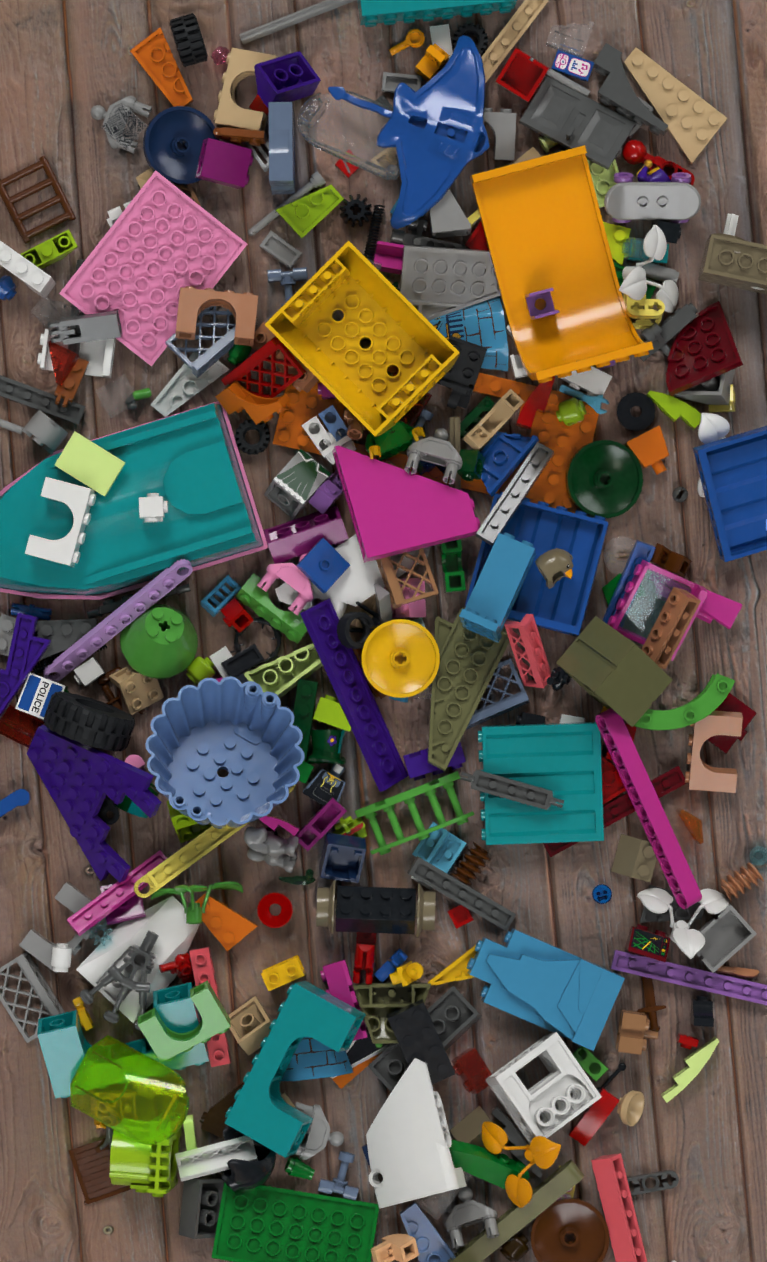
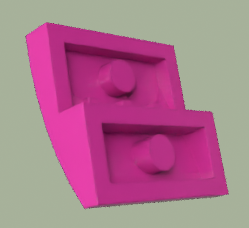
(274, 822)

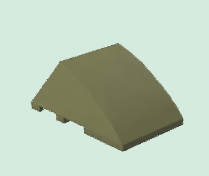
(382, 999)

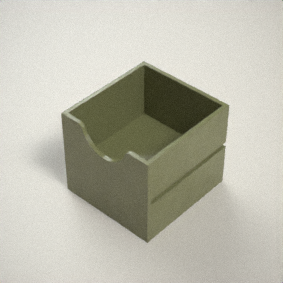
(614, 671)

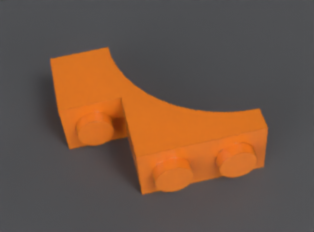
(260, 409)

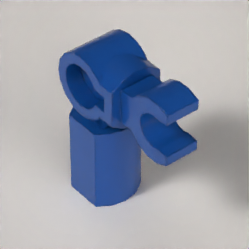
(390, 966)

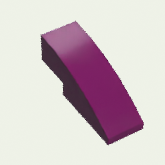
(320, 823)

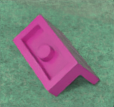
(390, 256)

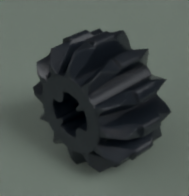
(349, 213)

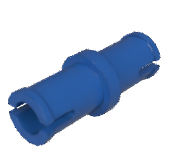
(41, 613)

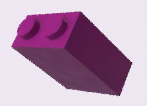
(224, 163)

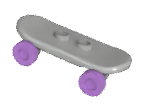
(652, 200)

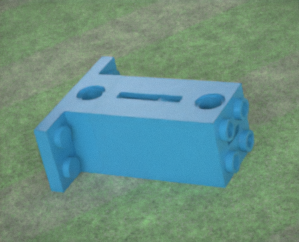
(498, 586)

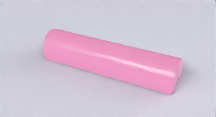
(136, 760)

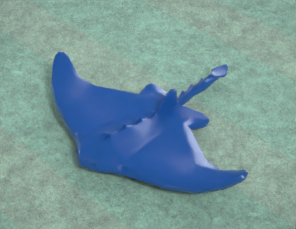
(433, 130)

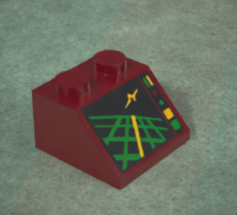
(648, 943)

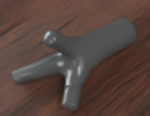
(108, 1140)

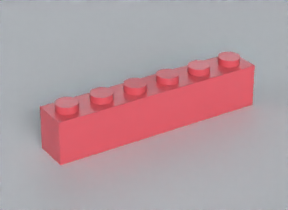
(618, 1208)

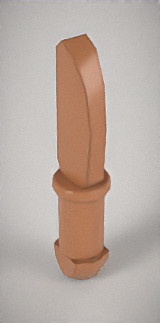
(741, 972)

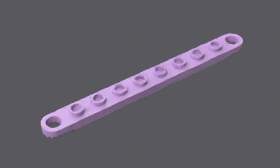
(118, 620)

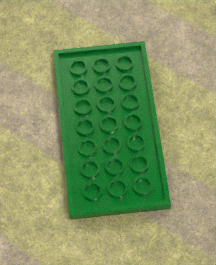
(293, 1227)

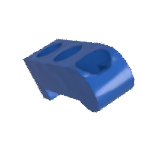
(18, 798)

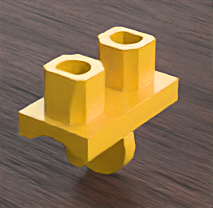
(407, 973)

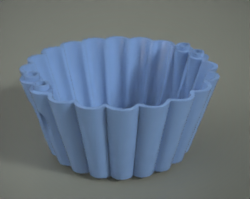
(231, 730)

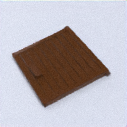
(93, 1171)

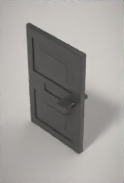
(577, 121)

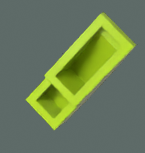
(676, 408)

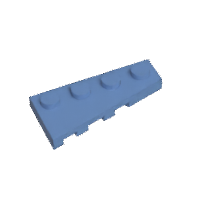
(429, 1241)

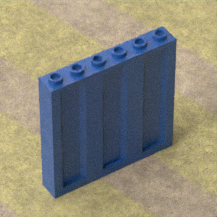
(736, 491)
(549, 528)

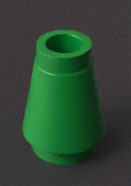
(298, 1168)

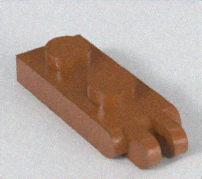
(237, 136)
(71, 384)

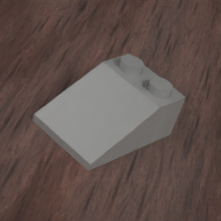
(711, 392)

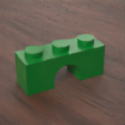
(452, 567)

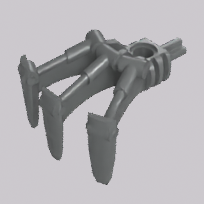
(127, 984)

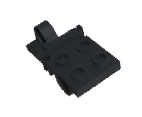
(463, 373)

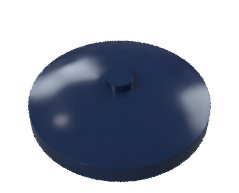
(175, 143)

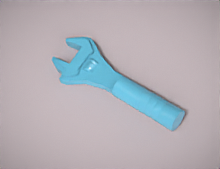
(594, 401)

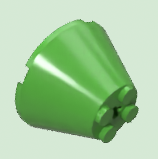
(159, 642)

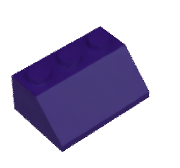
(285, 79)

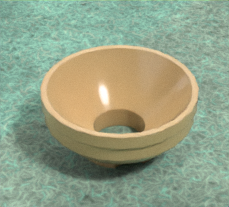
(631, 1107)

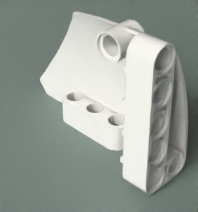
(411, 1143)

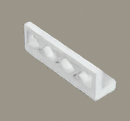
(214, 1157)

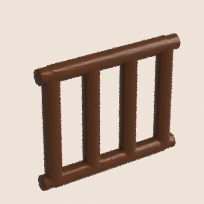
(59, 198)

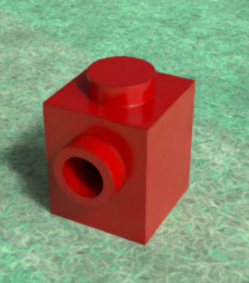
(236, 615)

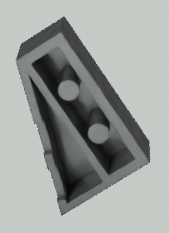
(63, 633)

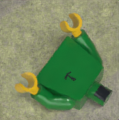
(392, 441)

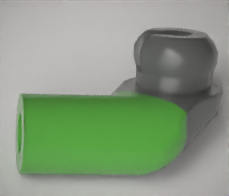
(135, 396)

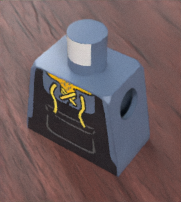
(326, 785)

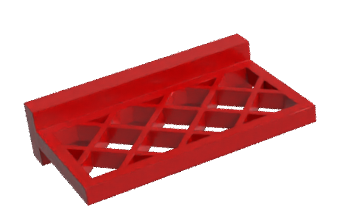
(256, 359)

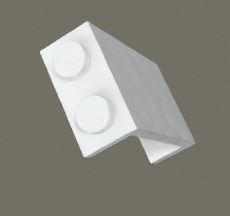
(98, 353)

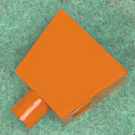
(650, 449)

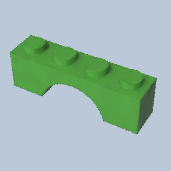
(259, 601)

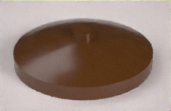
(570, 1233)

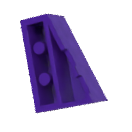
(417, 763)

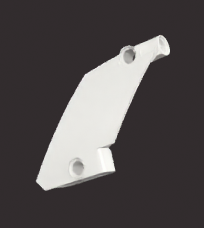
(355, 583)

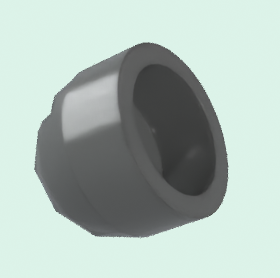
(675, 493)

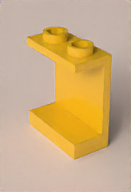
(283, 972)

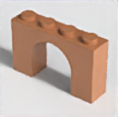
(194, 301)
(701, 775)

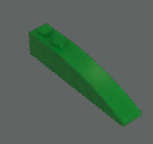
(484, 1164)

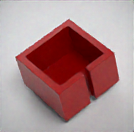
(522, 75)

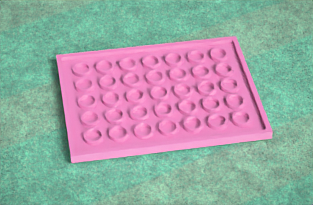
(145, 259)

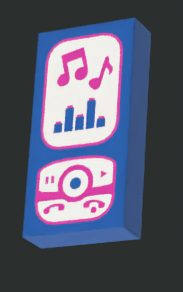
(572, 65)

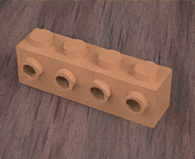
(306, 381)
(670, 626)

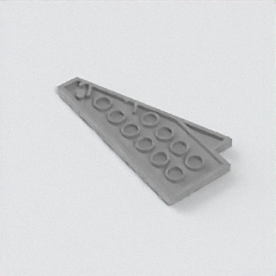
(446, 279)

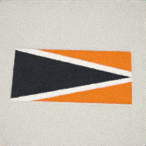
(360, 1055)

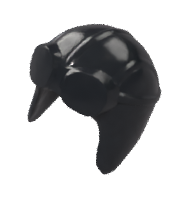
(248, 1174)

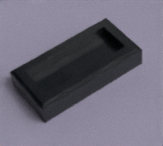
(243, 661)

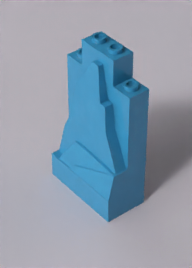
(546, 986)

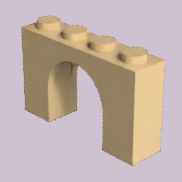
(229, 114)

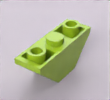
(51, 250)

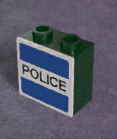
(37, 694)

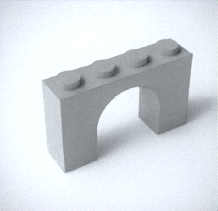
(504, 130)
(40, 946)

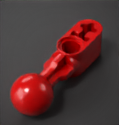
(635, 152)

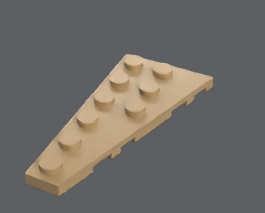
(687, 115)

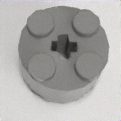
(45, 431)

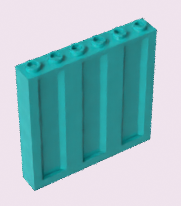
(553, 758)

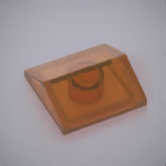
(693, 825)

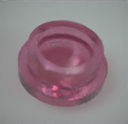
(220, 55)

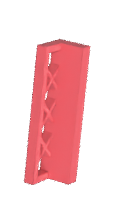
(533, 653)

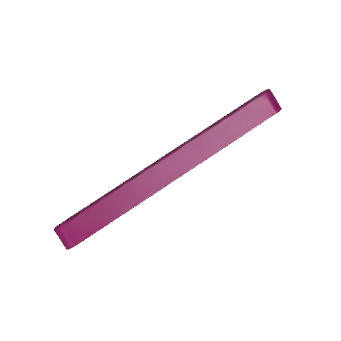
(648, 808)

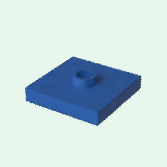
(323, 565)

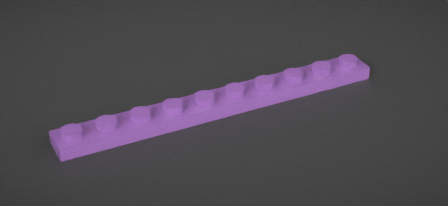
(689, 977)

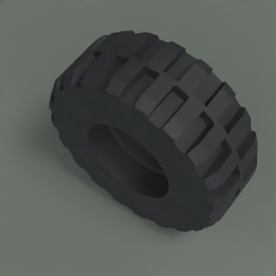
(89, 721)

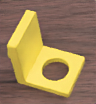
(725, 408)

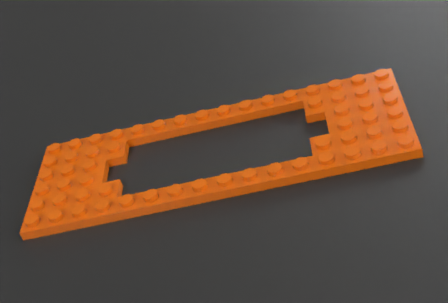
(557, 436)

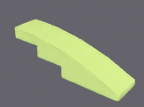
(695, 1063)

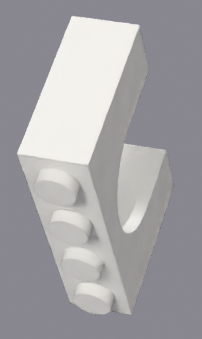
(26, 271)
(66, 549)

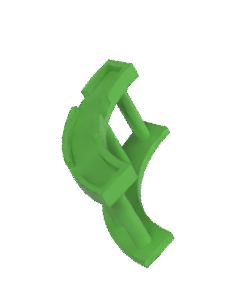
(691, 712)
(409, 798)

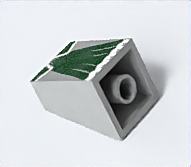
(296, 483)

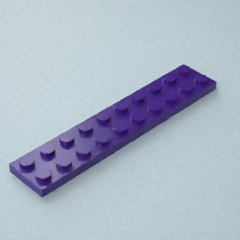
(354, 696)

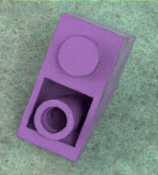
(327, 493)

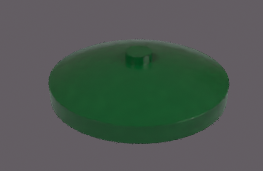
(604, 478)

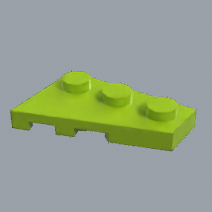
(310, 210)

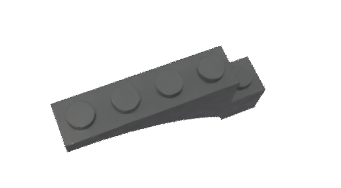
(619, 93)

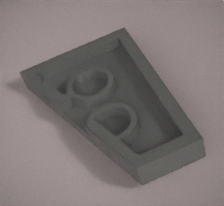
(678, 912)

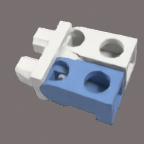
(327, 440)

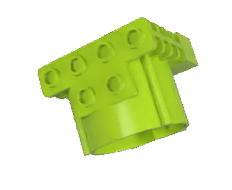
(144, 1166)

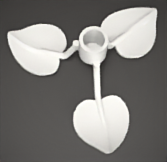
(635, 276)
(711, 429)
(688, 940)

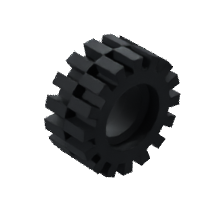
(475, 30)
(249, 448)

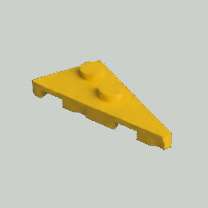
(456, 970)

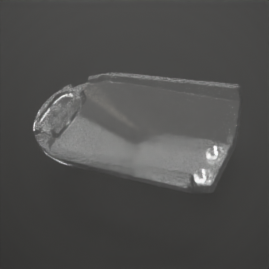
(348, 133)

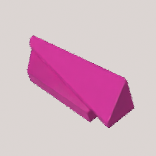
(719, 609)

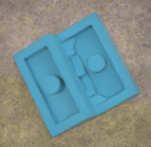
(441, 849)

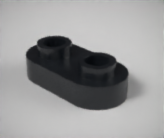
(107, 806)

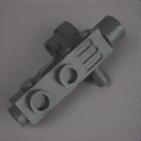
(417, 239)
(668, 329)

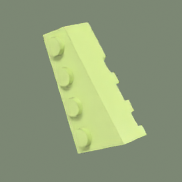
(284, 672)

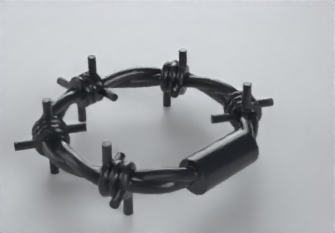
(278, 634)

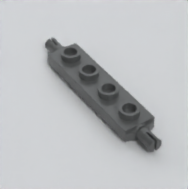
(110, 605)
(511, 789)

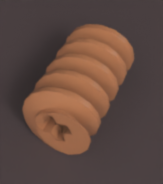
(740, 881)

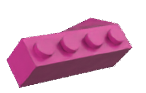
(341, 987)

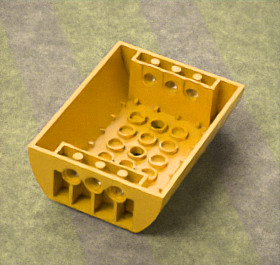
(372, 311)

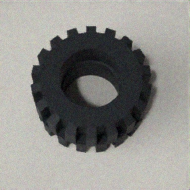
(188, 40)

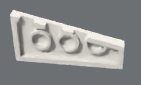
(185, 386)

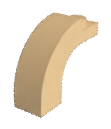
(494, 420)

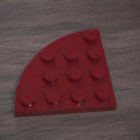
(702, 351)

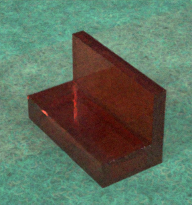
(19, 726)

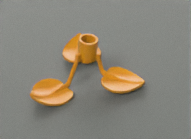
(539, 1152)

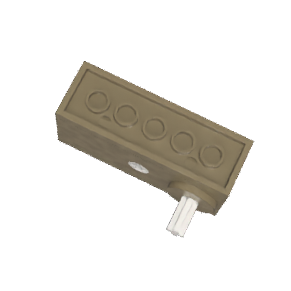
(734, 261)

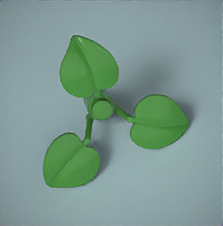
(194, 911)

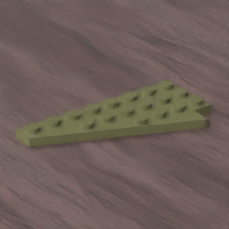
(461, 680)

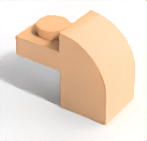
(395, 1247)

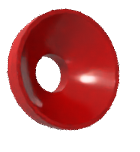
(271, 920)

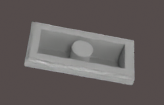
(383, 603)

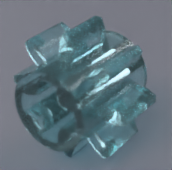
(95, 931)

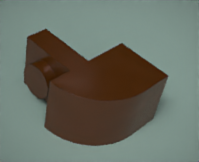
(670, 560)

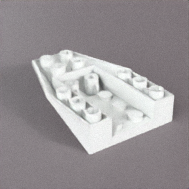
(174, 938)

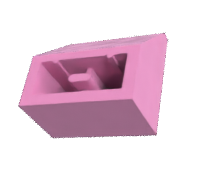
(412, 610)

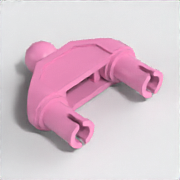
(292, 576)

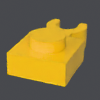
(84, 1016)

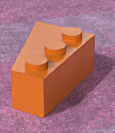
(224, 922)

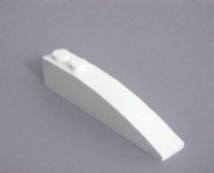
(591, 381)

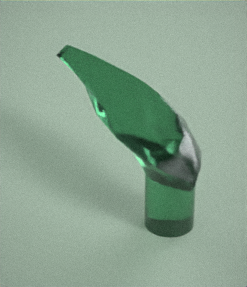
(300, 880)

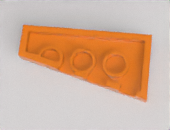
(158, 62)

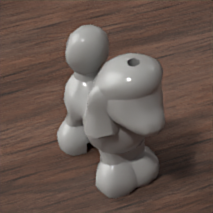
(271, 848)

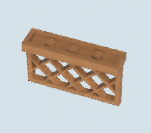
(392, 582)

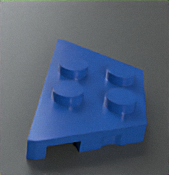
(503, 456)

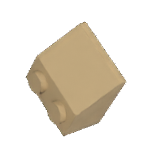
(250, 1025)

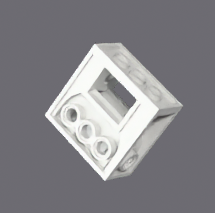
(564, 1078)

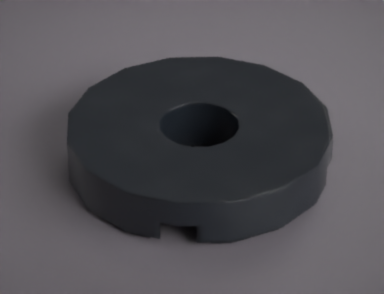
(635, 400)

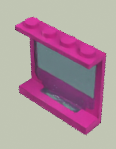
(645, 600)

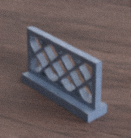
(212, 354)
(504, 705)

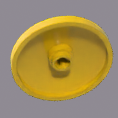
(400, 658)

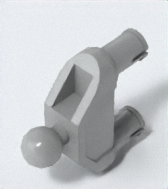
(98, 112)
(435, 451)
(318, 1132)
(468, 1214)

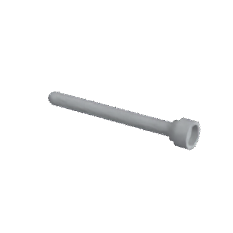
(315, 181)

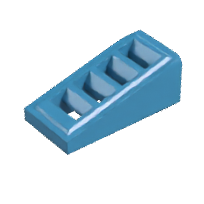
(225, 600)

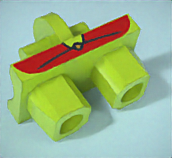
(349, 826)

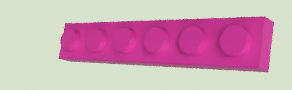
(113, 896)

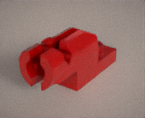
(364, 956)

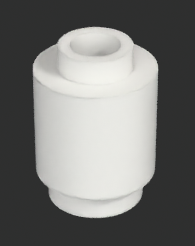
(61, 957)

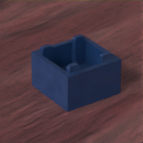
(342, 857)

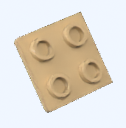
(136, 689)

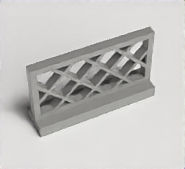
(38, 984)

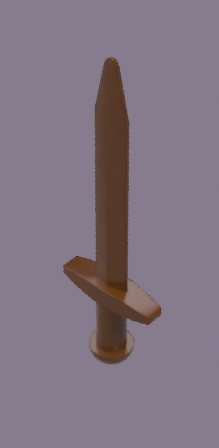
(651, 1006)

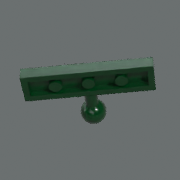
(304, 710)

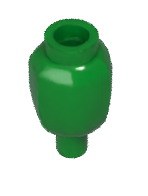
(238, 353)

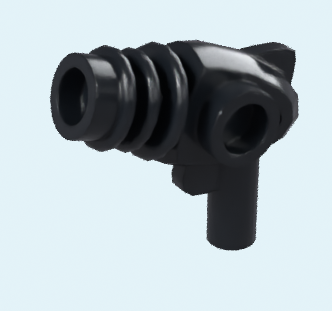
(558, 679)

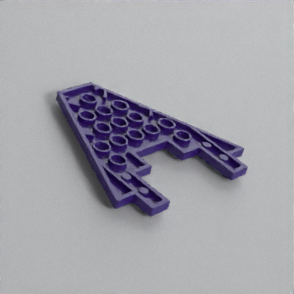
(78, 784)

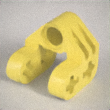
(643, 311)

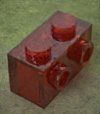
(472, 1070)

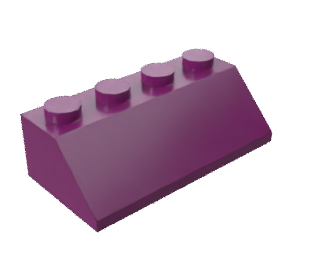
(303, 533)

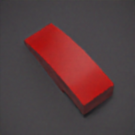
(536, 402)
(594, 1117)

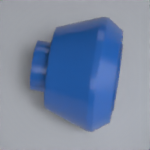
(7, 288)

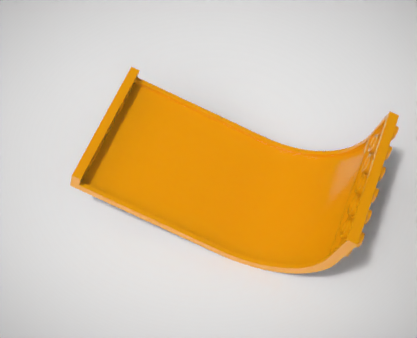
(550, 234)

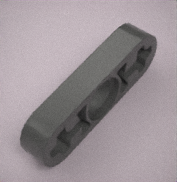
(636, 1190)

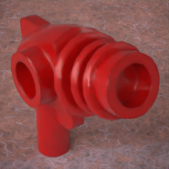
(181, 966)

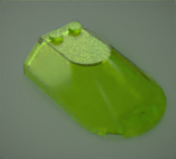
(130, 1092)

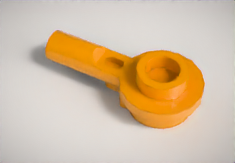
(414, 39)

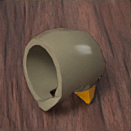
(555, 565)

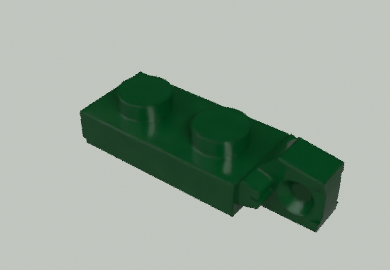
(474, 415)

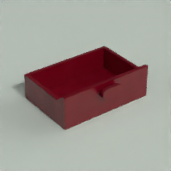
(732, 704)

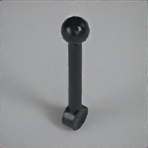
(621, 1067)

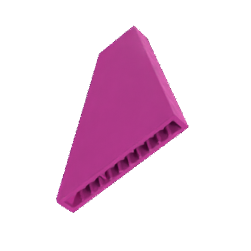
(400, 509)

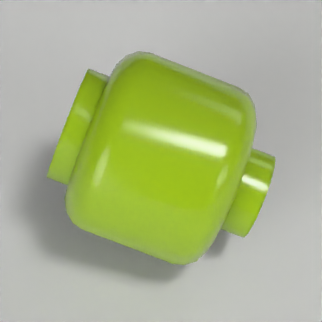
(571, 411)
(200, 669)

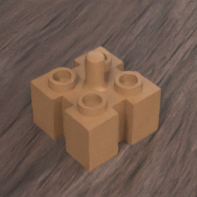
(632, 1032)

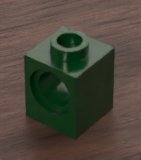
(472, 464)

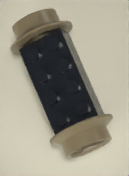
(375, 909)

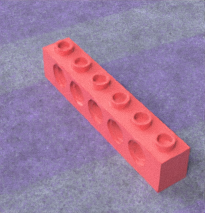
(204, 970)

